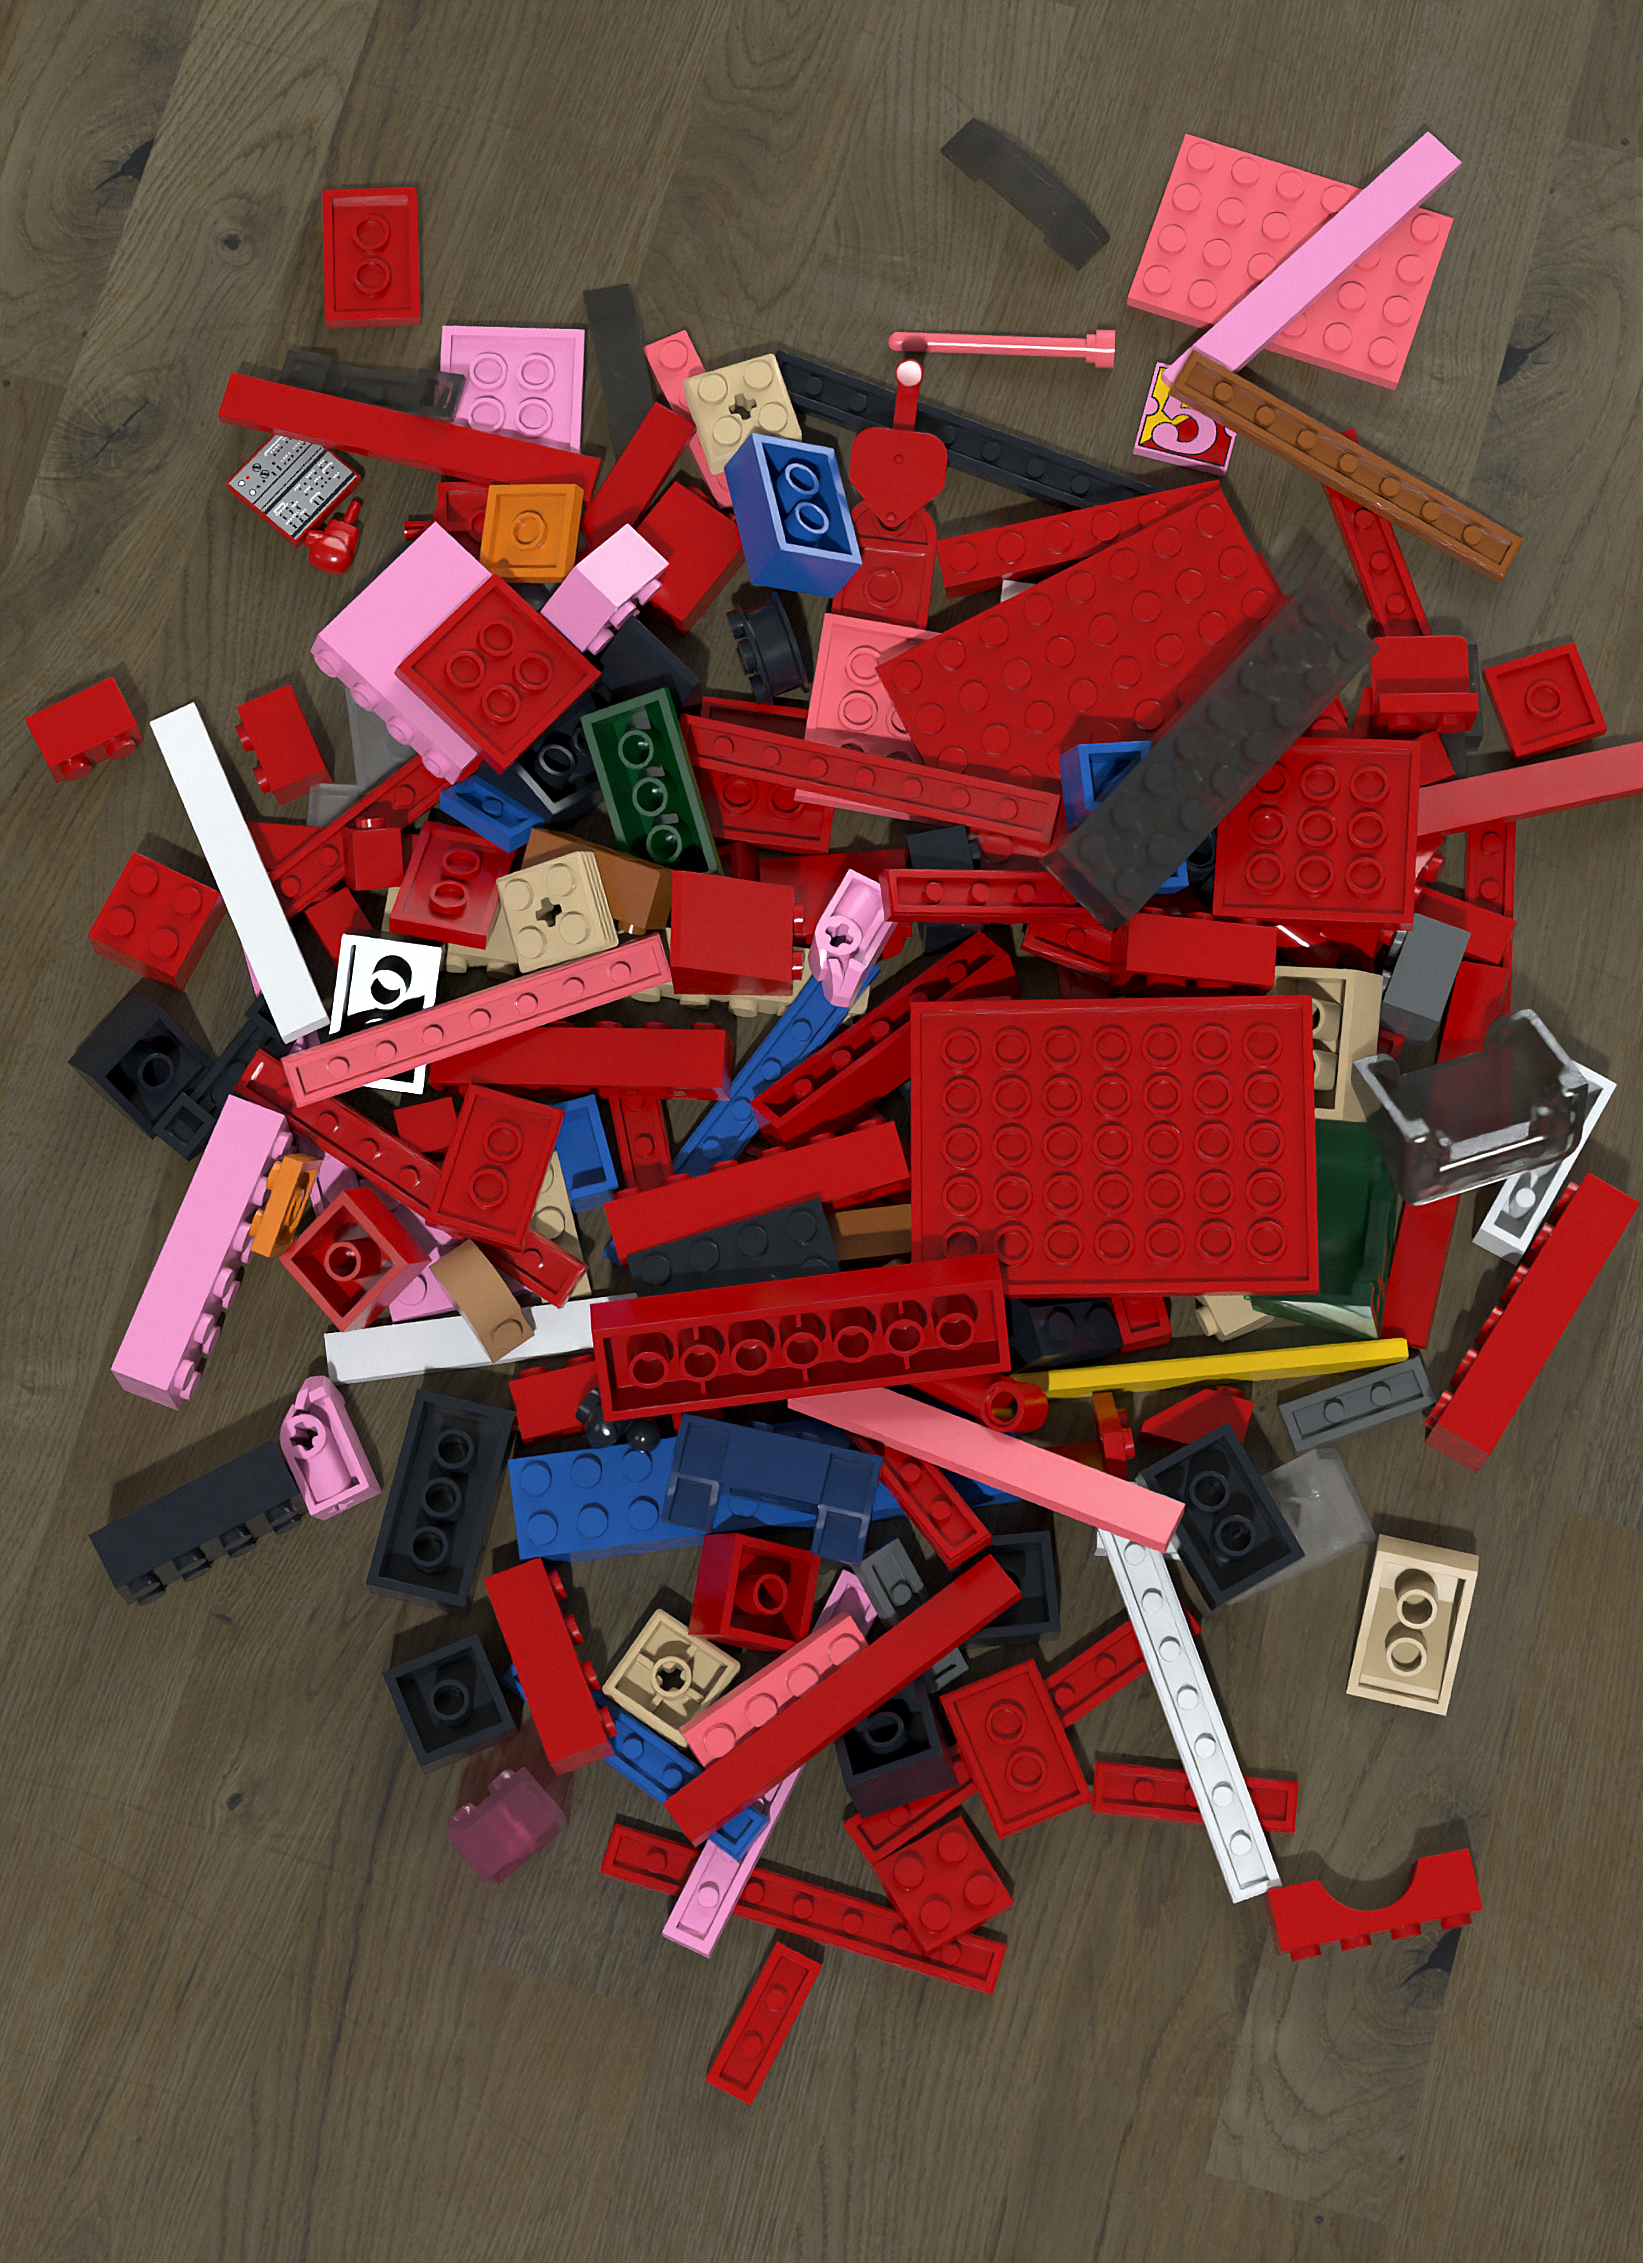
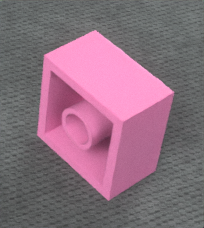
(605, 591)

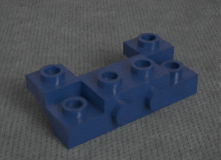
(776, 1471)

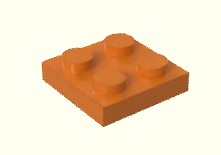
(531, 532)
(291, 1188)

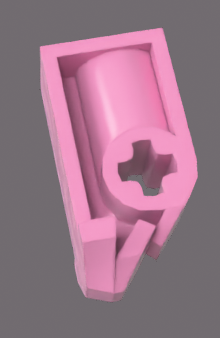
(849, 939)
(336, 1469)

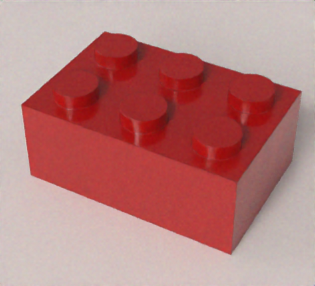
(1192, 956)

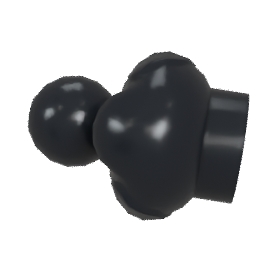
(641, 1434)

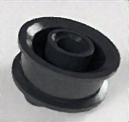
(767, 649)

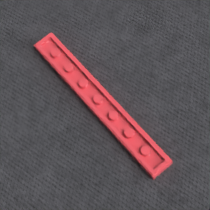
(476, 1019)
(1001, 1462)

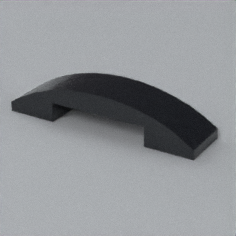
(193, 1118)

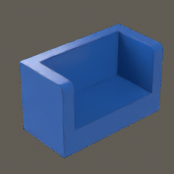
(585, 1156)

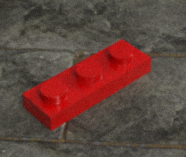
(763, 2023)

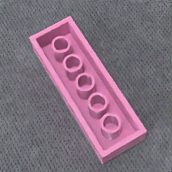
(202, 1256)

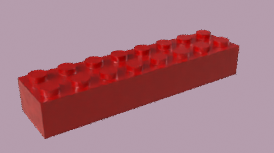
(800, 1337)

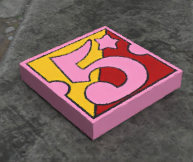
(1179, 435)

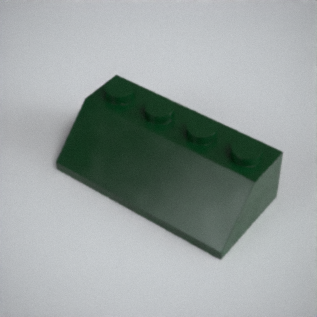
(651, 784)

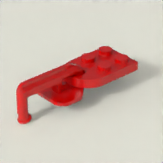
(896, 477)

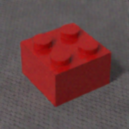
(157, 922)
(355, 1259)
(753, 1593)

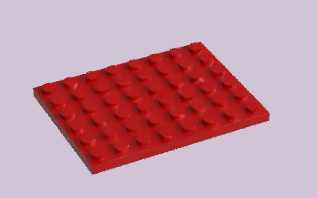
(1085, 661)
(1118, 1144)

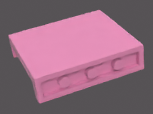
(387, 626)

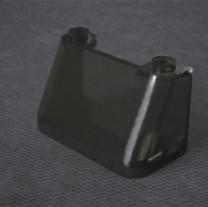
(1476, 1114)

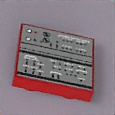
(293, 485)

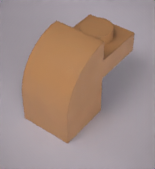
(482, 1300)

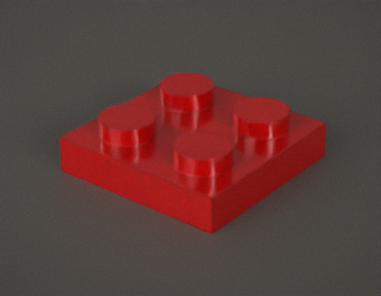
(1544, 702)
(942, 1886)

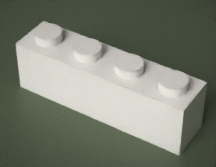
(1529, 1195)

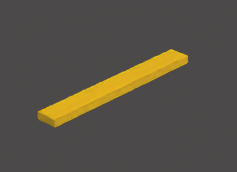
(1218, 1369)

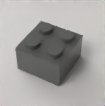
(1421, 978)

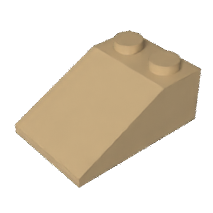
(1413, 1624)

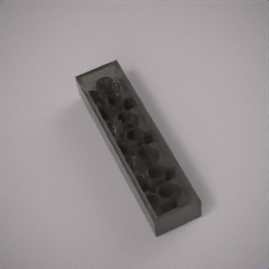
(1209, 755)

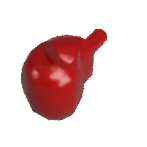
(336, 546)

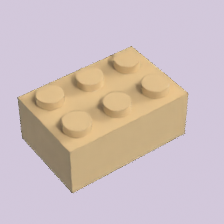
(1344, 1030)

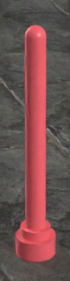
(1097, 348)

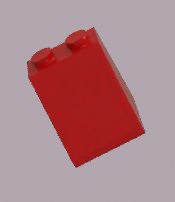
(733, 936)

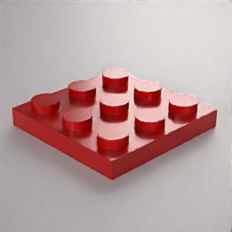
(497, 673)
(755, 810)

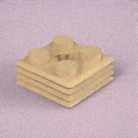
(747, 385)
(585, 917)
(664, 1647)

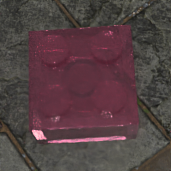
(505, 1827)

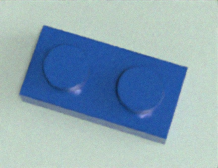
(490, 813)

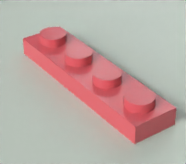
(670, 364)
(772, 1690)

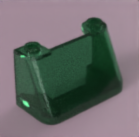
(1354, 1236)

